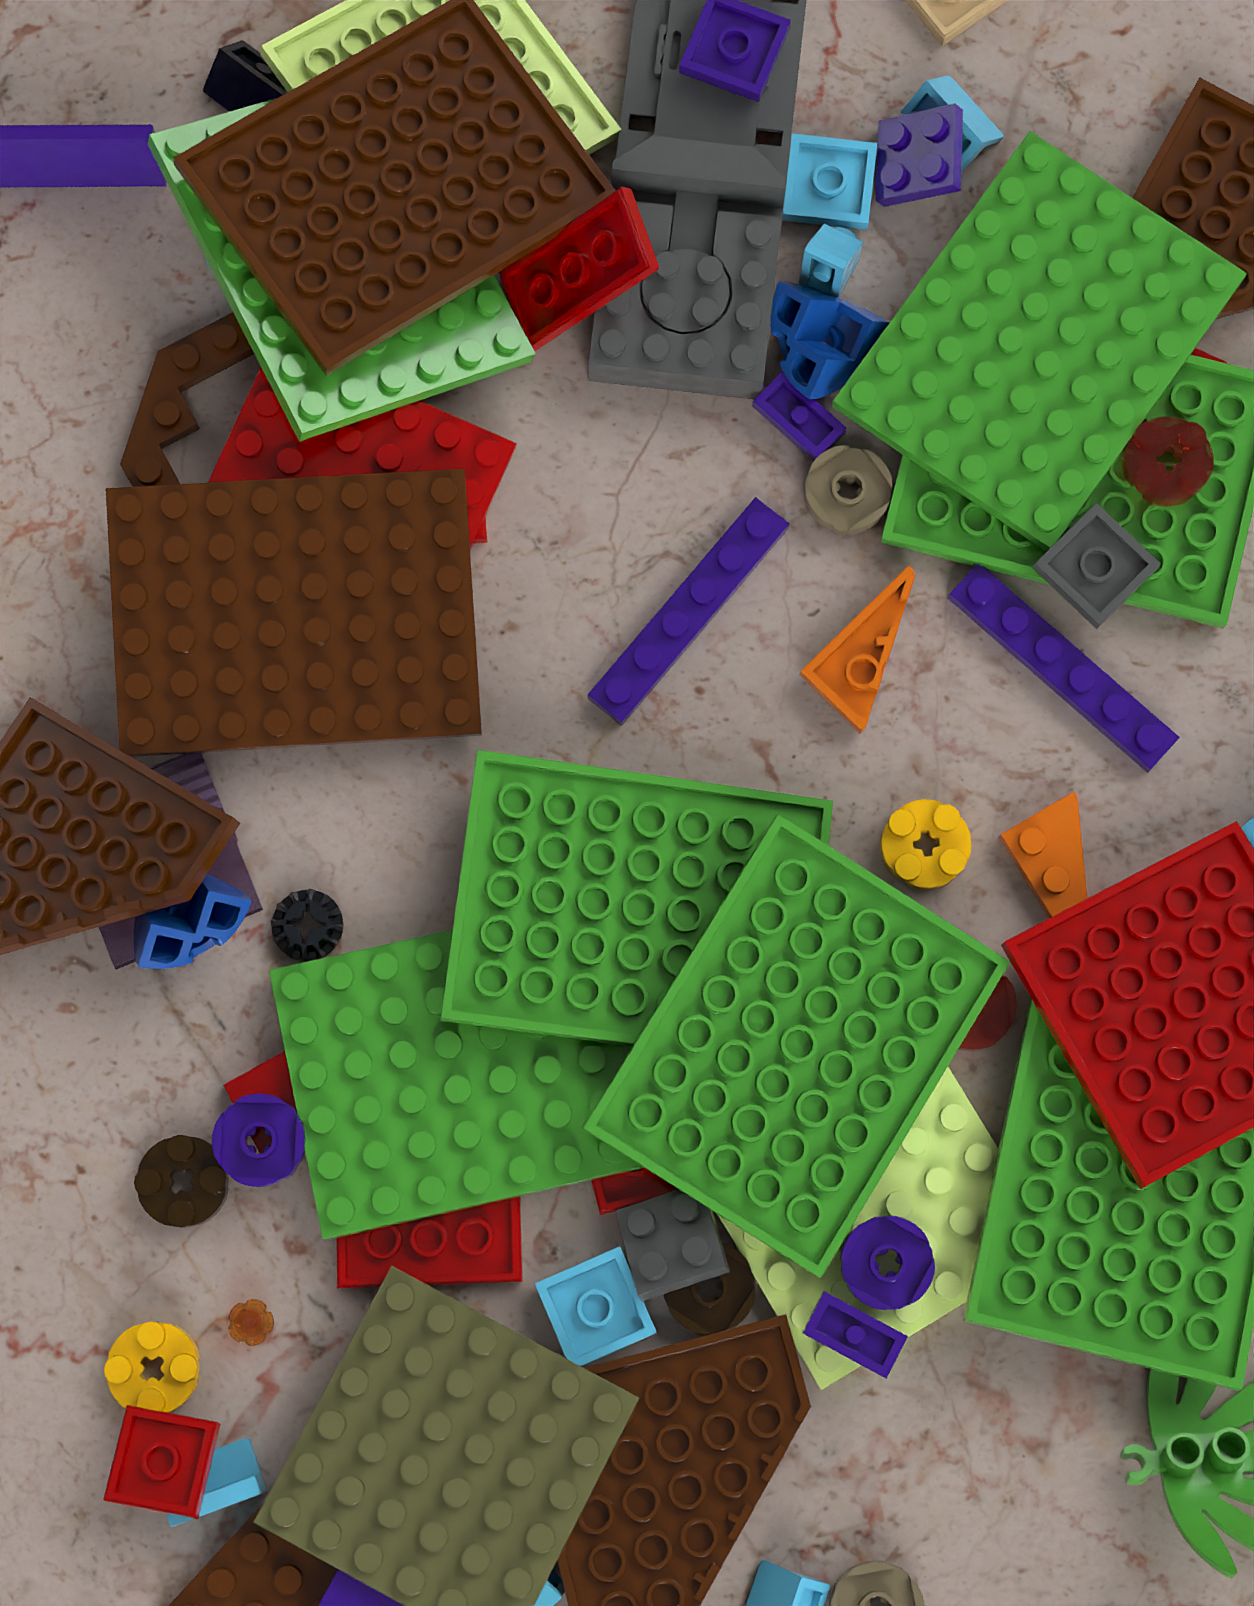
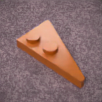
(853, 663)
(1050, 854)

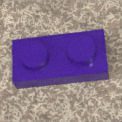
(799, 418)
(854, 1334)

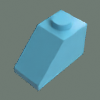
(830, 259)

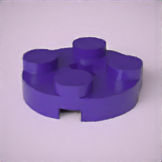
(242, 1120)
(913, 1256)

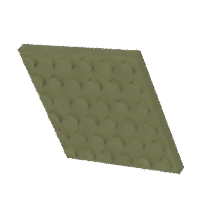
(446, 1455)

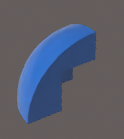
(821, 337)
(187, 929)

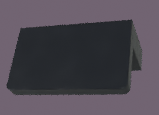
(241, 78)

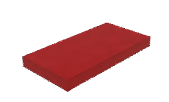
(580, 268)
(441, 1249)

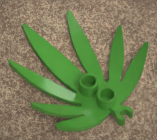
(1200, 1463)

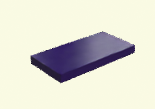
(78, 156)

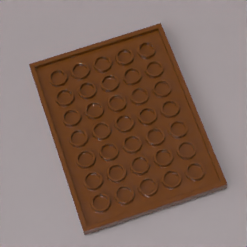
(394, 181)
(292, 612)

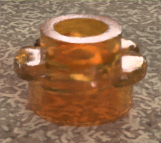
(238, 1322)

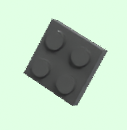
(1096, 566)
(671, 1243)

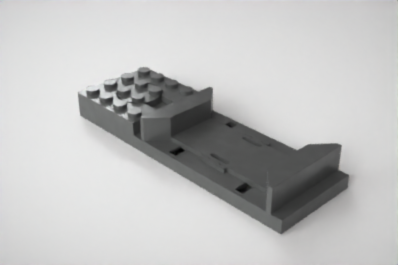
(708, 211)

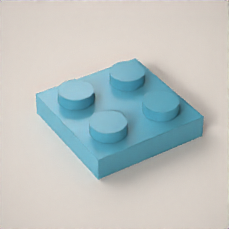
(829, 181)
(595, 1307)

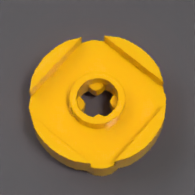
(910, 864)
(153, 1340)

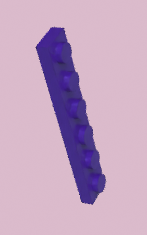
(688, 611)
(1063, 667)

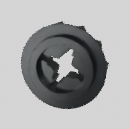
(320, 940)

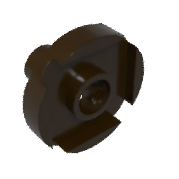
(155, 1182)
(721, 1312)

